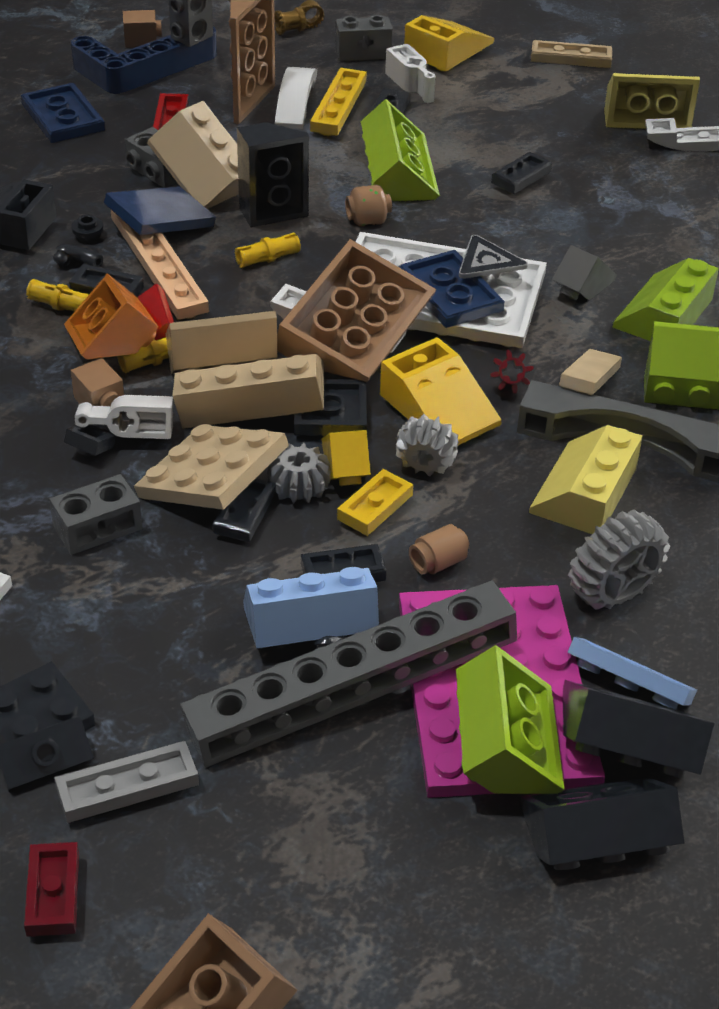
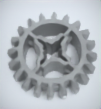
(619, 559)

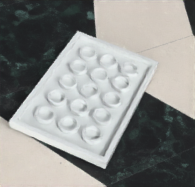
(516, 288)

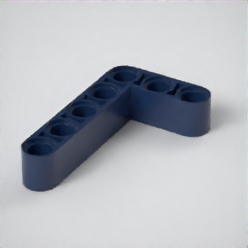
(138, 65)

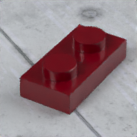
(52, 889)

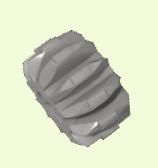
(426, 445)
(300, 473)

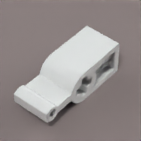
(409, 71)
(147, 416)

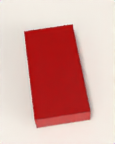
(157, 306)

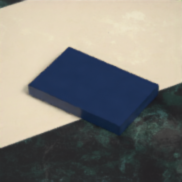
(62, 112)
(159, 210)
(455, 298)

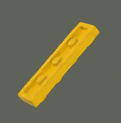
(338, 102)

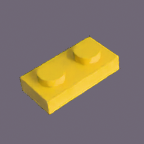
(375, 502)

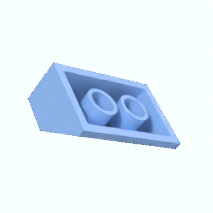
(311, 606)

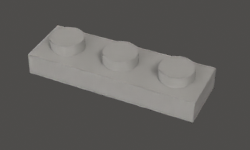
(126, 781)

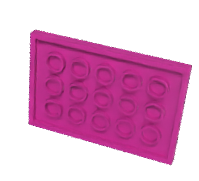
(541, 648)

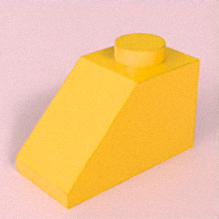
(347, 456)

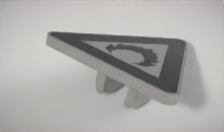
(487, 259)

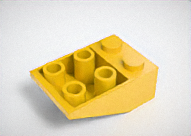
(444, 41)
(437, 383)

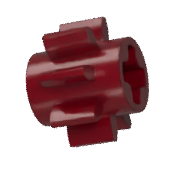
(518, 364)

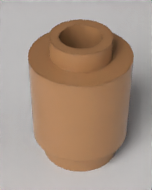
(439, 549)

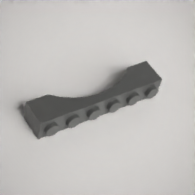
(562, 413)

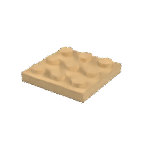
(211, 466)

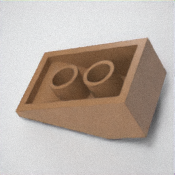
(216, 972)

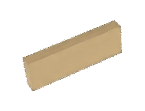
(571, 54)
(590, 371)

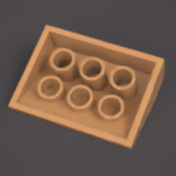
(251, 53)
(354, 313)

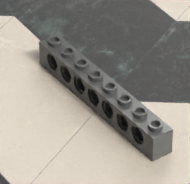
(348, 673)

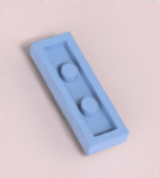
(631, 674)

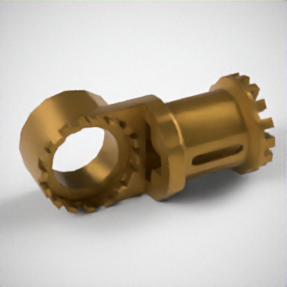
(296, 19)

